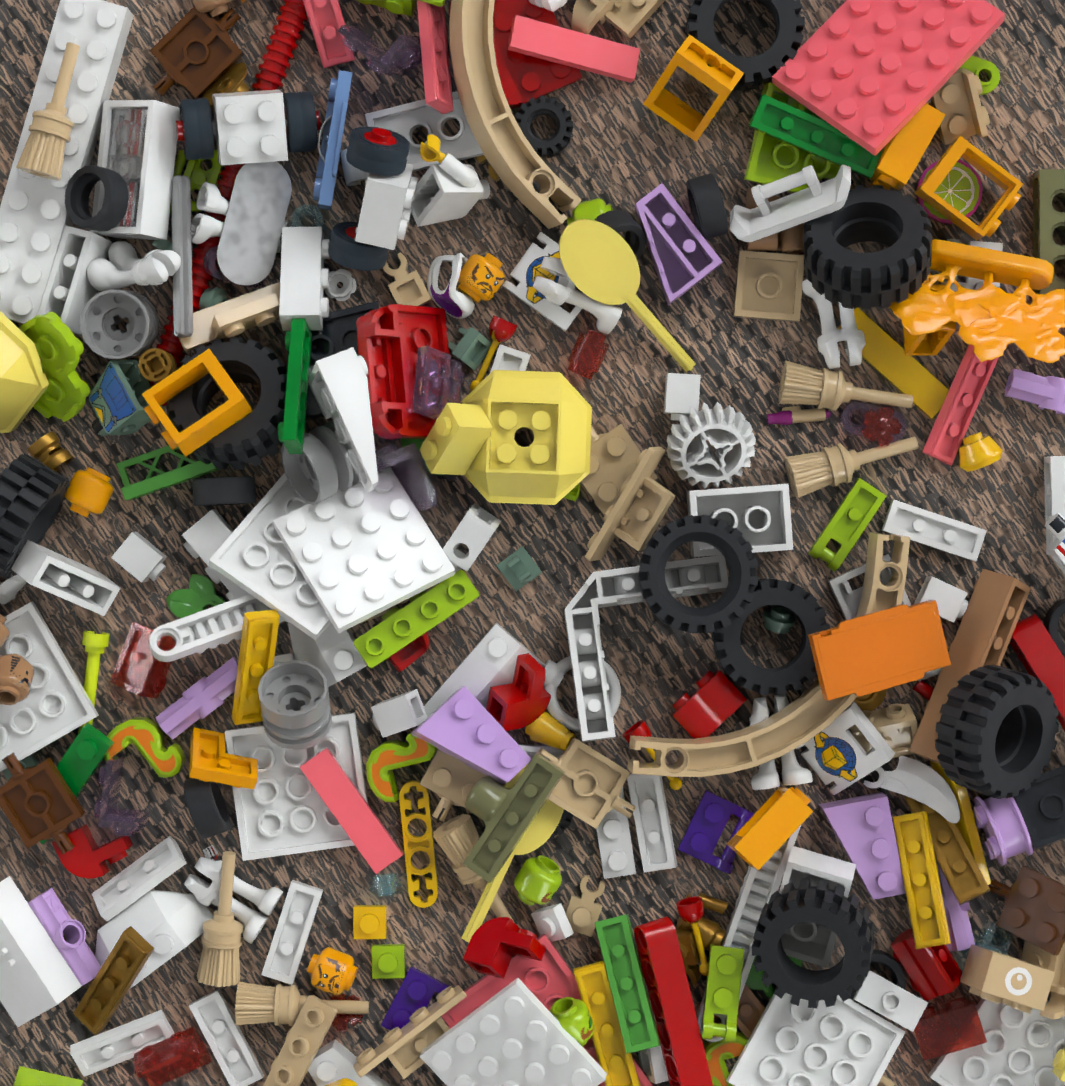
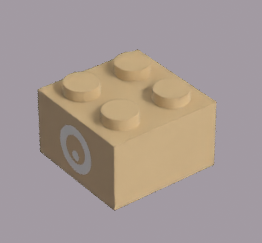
(1006, 979)

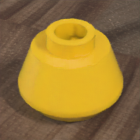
(978, 452)

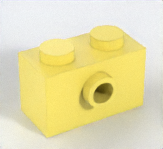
(455, 439)

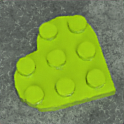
(59, 357)

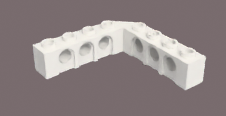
(583, 628)

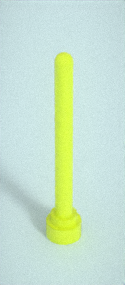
(95, 646)

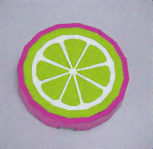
(959, 188)

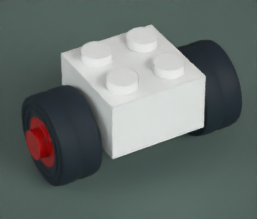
(249, 126)
(385, 200)

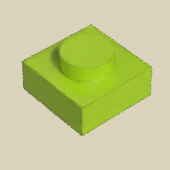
(388, 961)

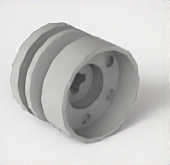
(100, 322)
(321, 467)
(295, 704)

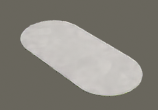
(254, 222)

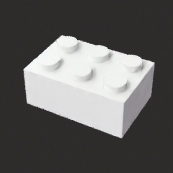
(755, 511)
(811, 940)

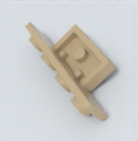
(234, 316)
(637, 509)
(301, 1043)
(406, 1044)

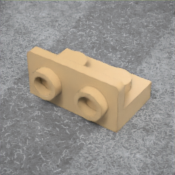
(962, 107)
(895, 724)

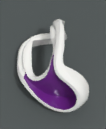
(449, 297)

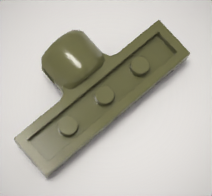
(507, 813)

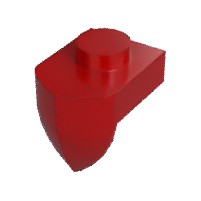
(410, 653)

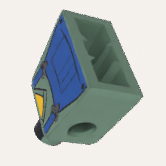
(119, 399)

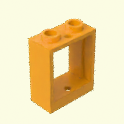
(720, 78)
(906, 149)
(1007, 200)
(213, 422)
(771, 826)

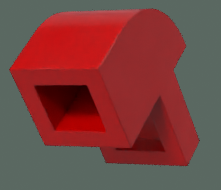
(524, 699)
(88, 859)
(496, 943)

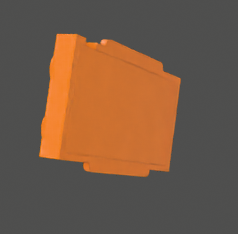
(879, 650)

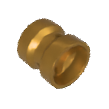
(162, 367)
(50, 451)

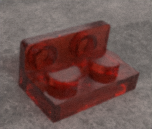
(136, 665)
(949, 1029)
(171, 1057)

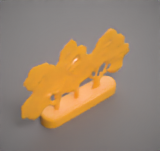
(989, 315)

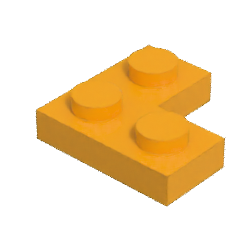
(212, 764)

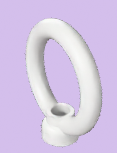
(554, 676)

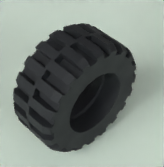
(874, 277)
(257, 433)
(997, 731)

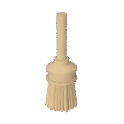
(51, 127)
(829, 389)
(836, 465)
(457, 840)
(222, 935)
(281, 1004)

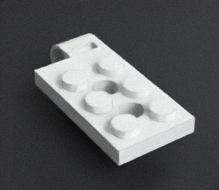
(404, 120)

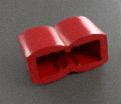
(708, 705)

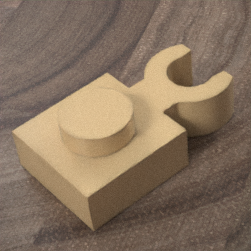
(407, 288)
(583, 911)

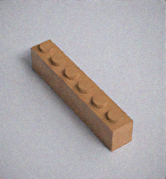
(978, 643)

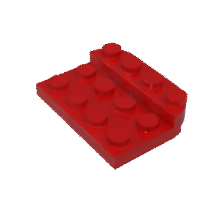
(523, 74)
(390, 344)

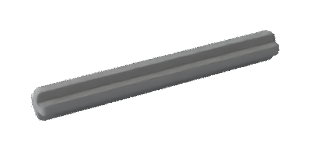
(183, 247)

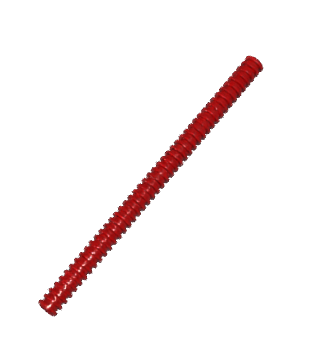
(270, 78)

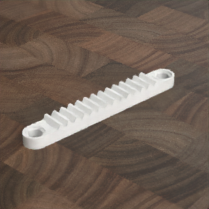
(205, 628)
(753, 895)

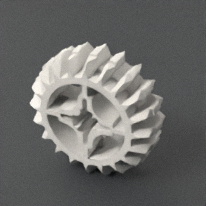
(725, 431)

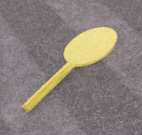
(609, 273)
(534, 837)

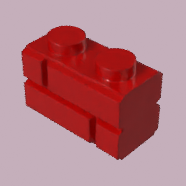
(930, 968)

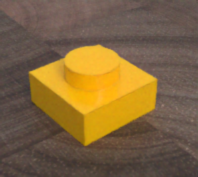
(370, 921)

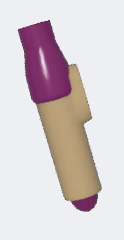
(795, 414)

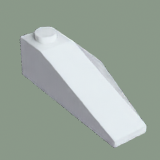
(343, 394)
(330, 652)
(486, 666)

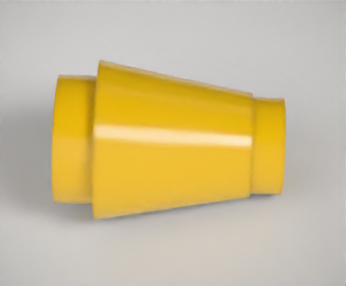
(549, 732)

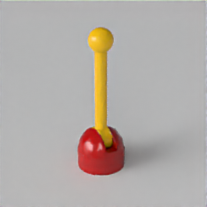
(500, 331)
(641, 729)
(692, 910)

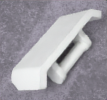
(792, 209)

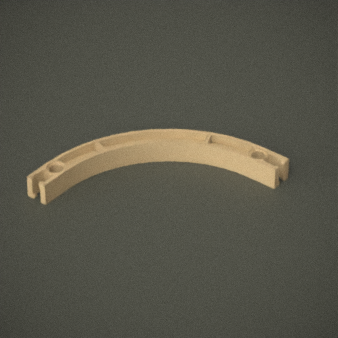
(492, 118)
(798, 720)

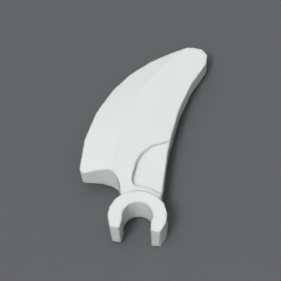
(921, 784)

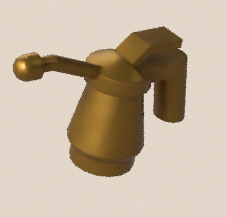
(710, 931)

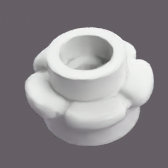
(349, 285)

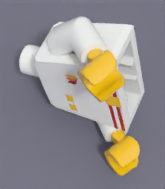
(446, 188)

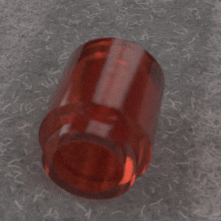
(588, 354)

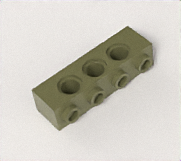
(1047, 185)

